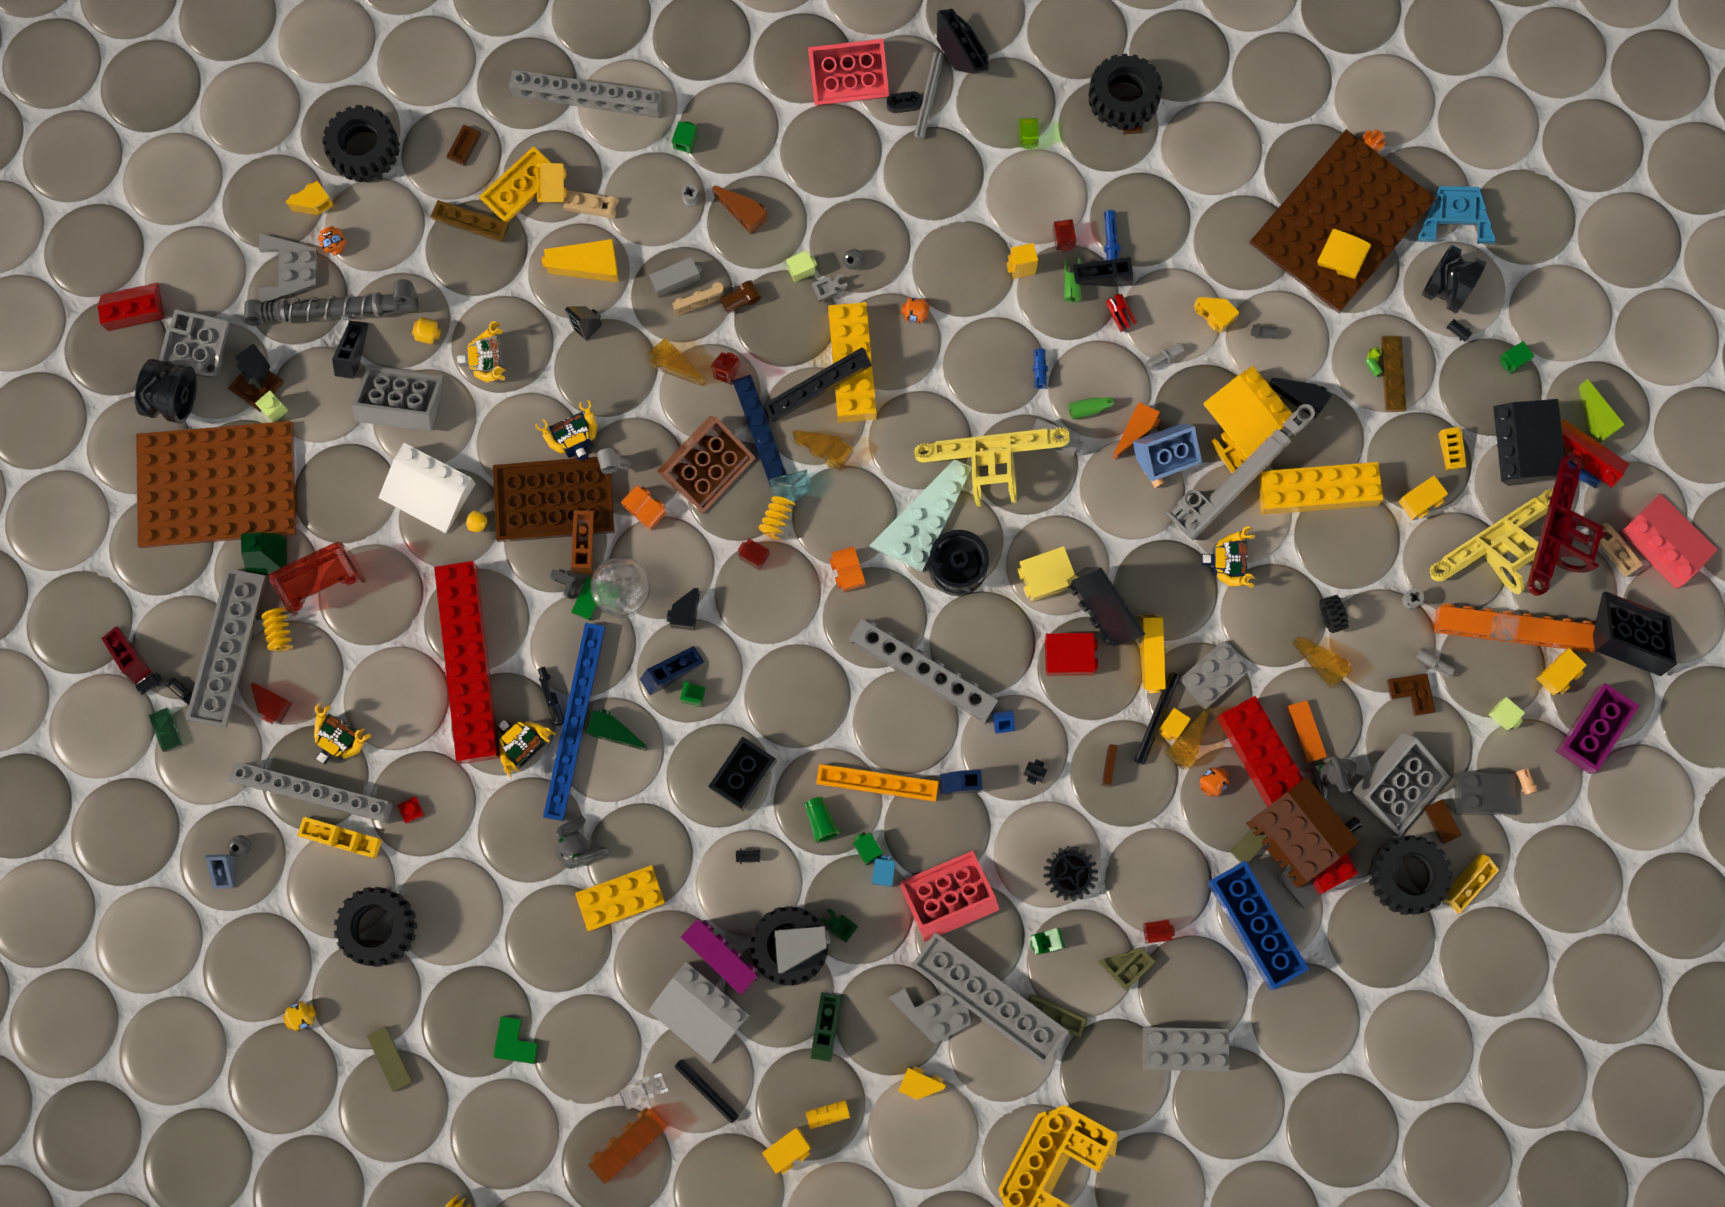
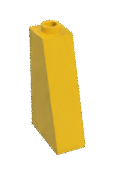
(583, 260)
(1152, 652)

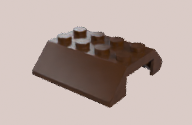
(1303, 832)

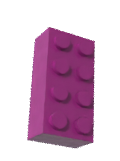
(1597, 728)
(723, 960)

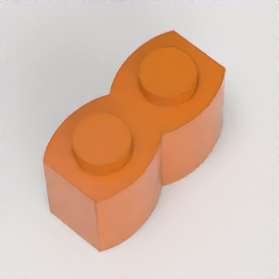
(644, 507)
(848, 569)

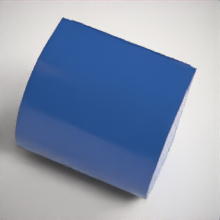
(1003, 721)

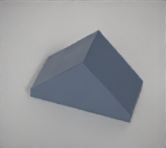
(221, 870)

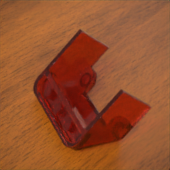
(314, 574)

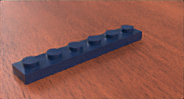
(759, 427)

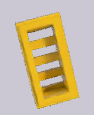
(1458, 439)

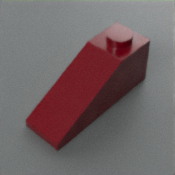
(126, 655)

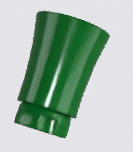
(821, 820)

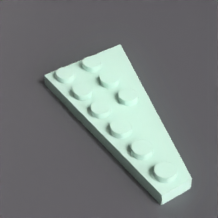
(921, 523)

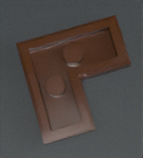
(250, 393)
(1415, 687)

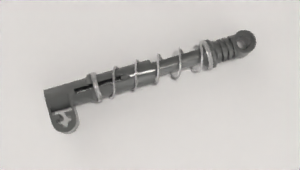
(402, 300)

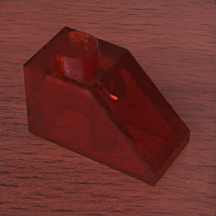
(725, 367)
(269, 704)

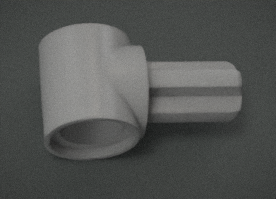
(611, 461)

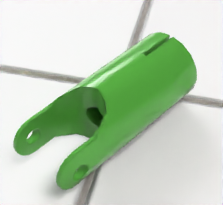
(1072, 291)
(1089, 407)

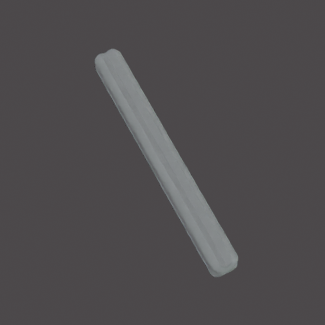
(929, 95)

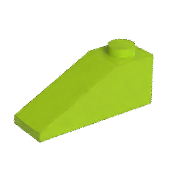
(1599, 415)

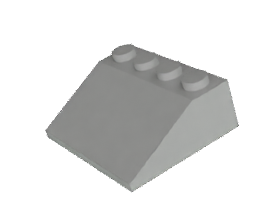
(398, 398)
(1401, 783)
(698, 1012)

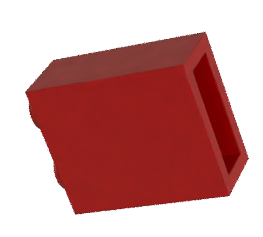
(1070, 654)

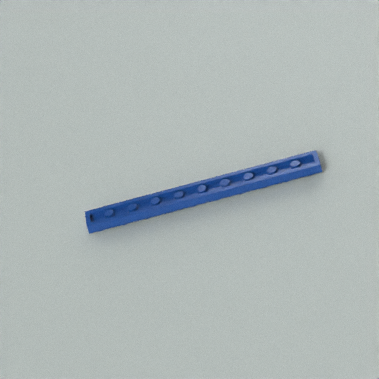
(574, 722)

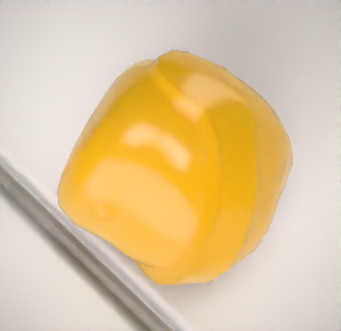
(476, 521)

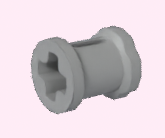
(687, 200)
(1419, 598)

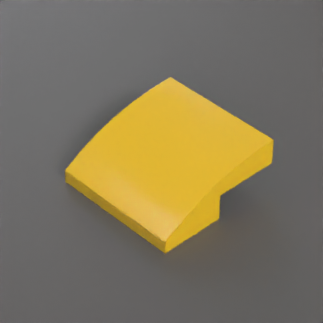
(1344, 253)

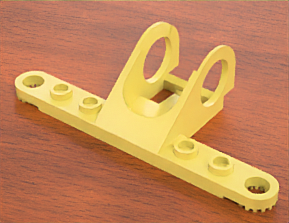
(991, 451)
(1496, 541)

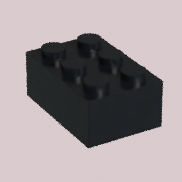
(742, 773)

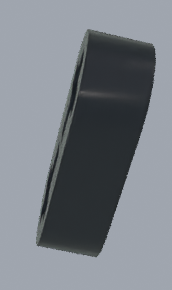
(904, 102)

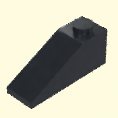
(1105, 273)
(583, 320)
(350, 349)
(1302, 393)

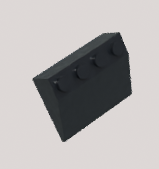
(1529, 440)
(1104, 606)
(1634, 635)

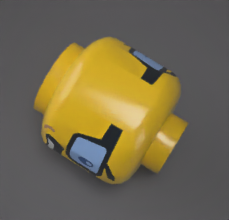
(299, 1016)

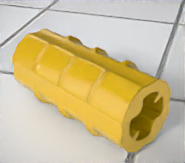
(827, 1114)

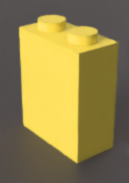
(1045, 574)

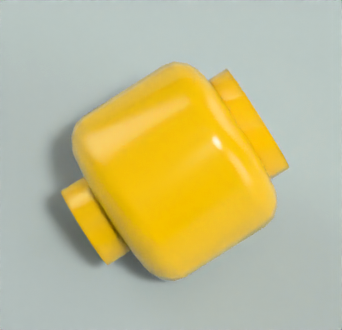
(426, 330)

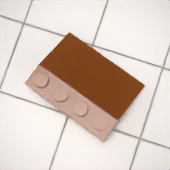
(706, 464)

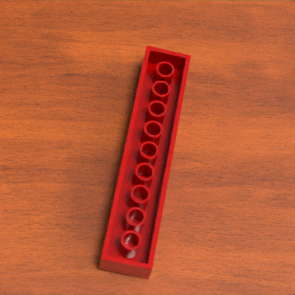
(466, 662)
(1272, 770)

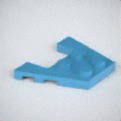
(1458, 206)

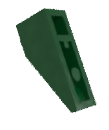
(608, 728)
(826, 1027)

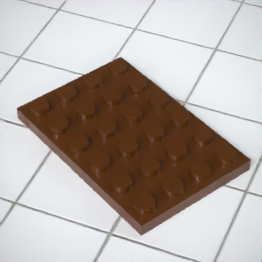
(541, 498)

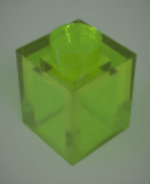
(1028, 133)

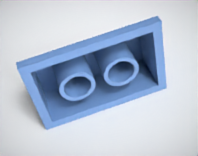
(1168, 451)

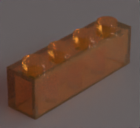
(628, 1145)

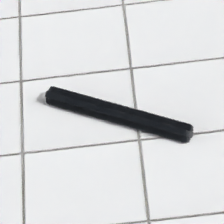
(1157, 718)

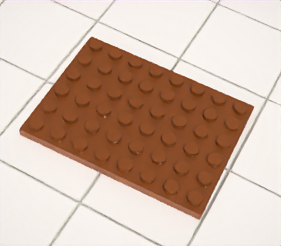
(215, 483)

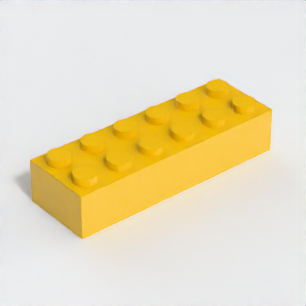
(848, 333)
(1319, 488)

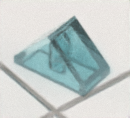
(791, 485)

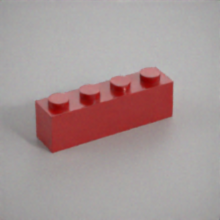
(1594, 456)

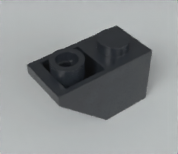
(254, 365)

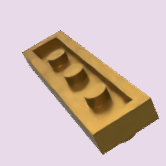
(469, 221)
(1393, 374)

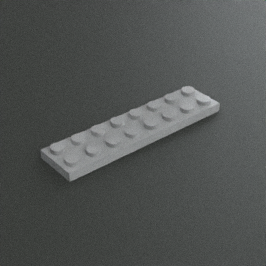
(226, 648)
(990, 999)

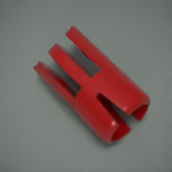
(1119, 309)

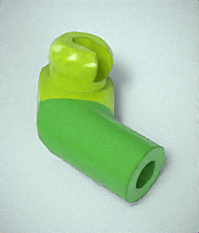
(1372, 361)

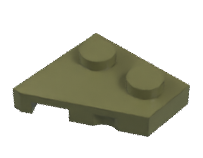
(1127, 966)

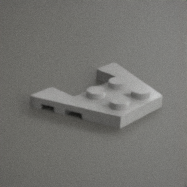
(296, 268)
(936, 1017)

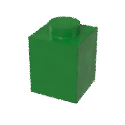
(684, 136)
(1516, 357)
(867, 847)

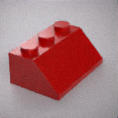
(130, 307)

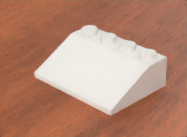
(426, 488)

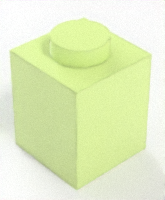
(801, 265)
(271, 406)
(1507, 714)

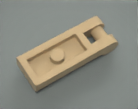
(590, 204)
(698, 299)
(1618, 551)

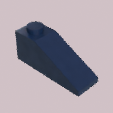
(671, 670)

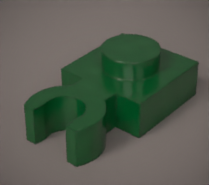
(842, 927)

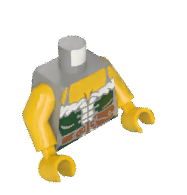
(485, 355)

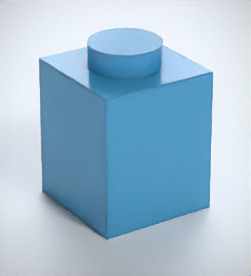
(883, 871)

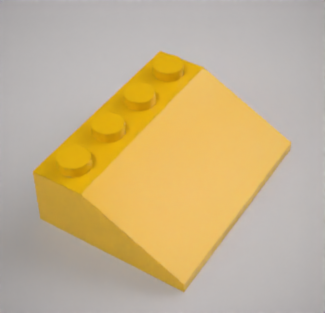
(1248, 410)

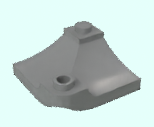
(195, 342)

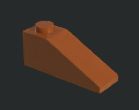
(743, 209)
(583, 542)

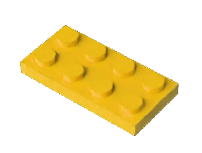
(515, 186)
(620, 898)

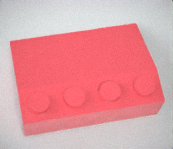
(848, 71)
(1668, 541)
(949, 896)

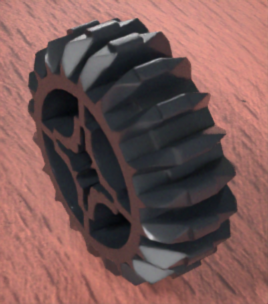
(1067, 865)

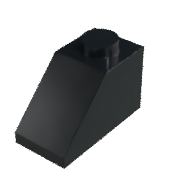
(685, 611)

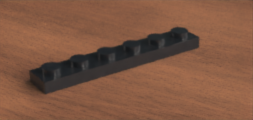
(818, 384)

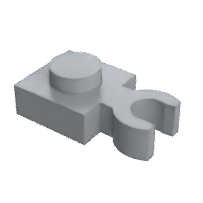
(827, 289)

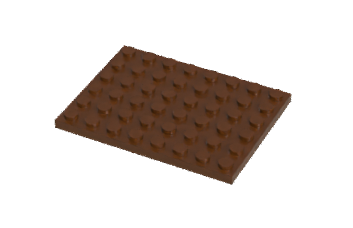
(1347, 192)

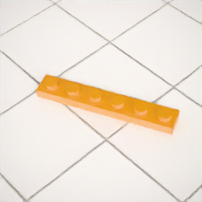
(877, 783)

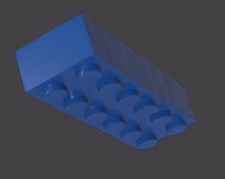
(1257, 926)

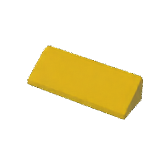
(1471, 882)

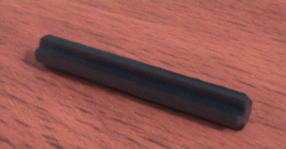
(706, 1091)

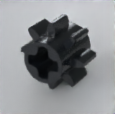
(1035, 771)

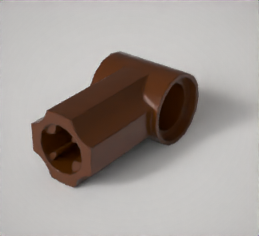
(744, 295)

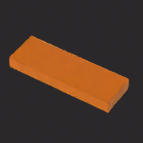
(1306, 731)

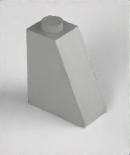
(798, 945)

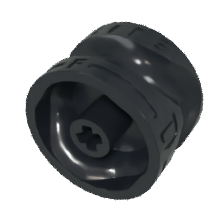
(1454, 278)
(165, 390)
(971, 555)

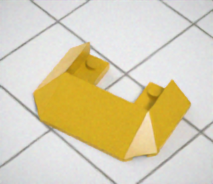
(1046, 1151)

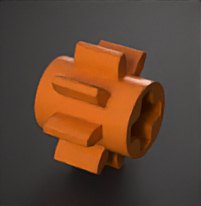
(1374, 139)

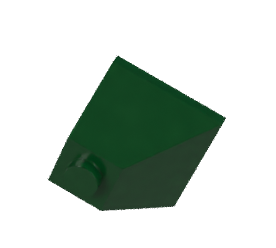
(263, 552)

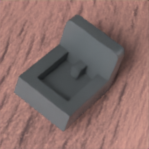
(562, 577)

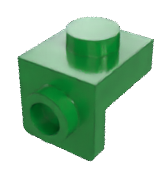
(1047, 941)

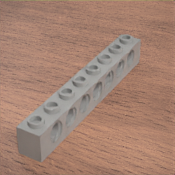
(586, 94)
(980, 711)
(311, 792)

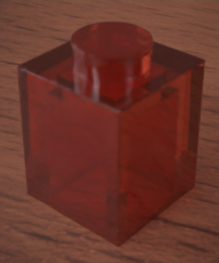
(1064, 235)
(753, 554)
(1158, 931)

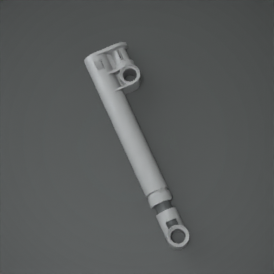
(1198, 516)

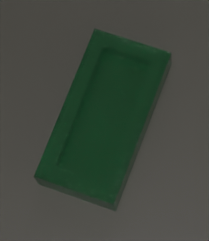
(165, 729)

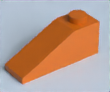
(1139, 426)

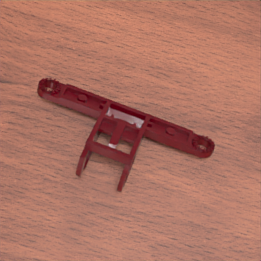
(1560, 530)

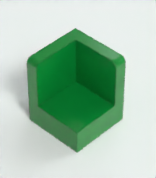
(692, 694)

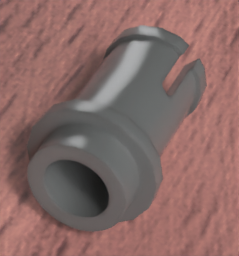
(1263, 331)

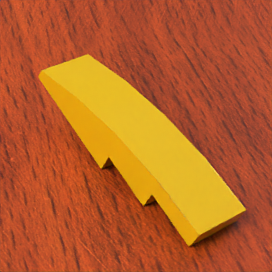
(339, 837)

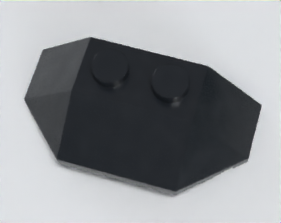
(960, 43)

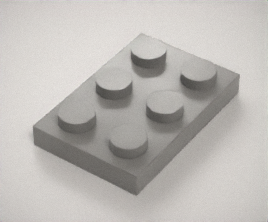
(1214, 675)

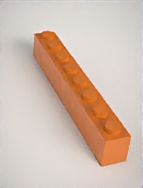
(1531, 630)

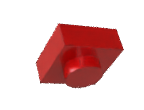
(410, 810)

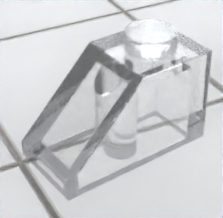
(643, 1090)

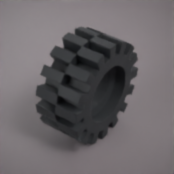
(1334, 613)

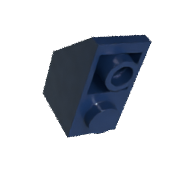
(961, 782)

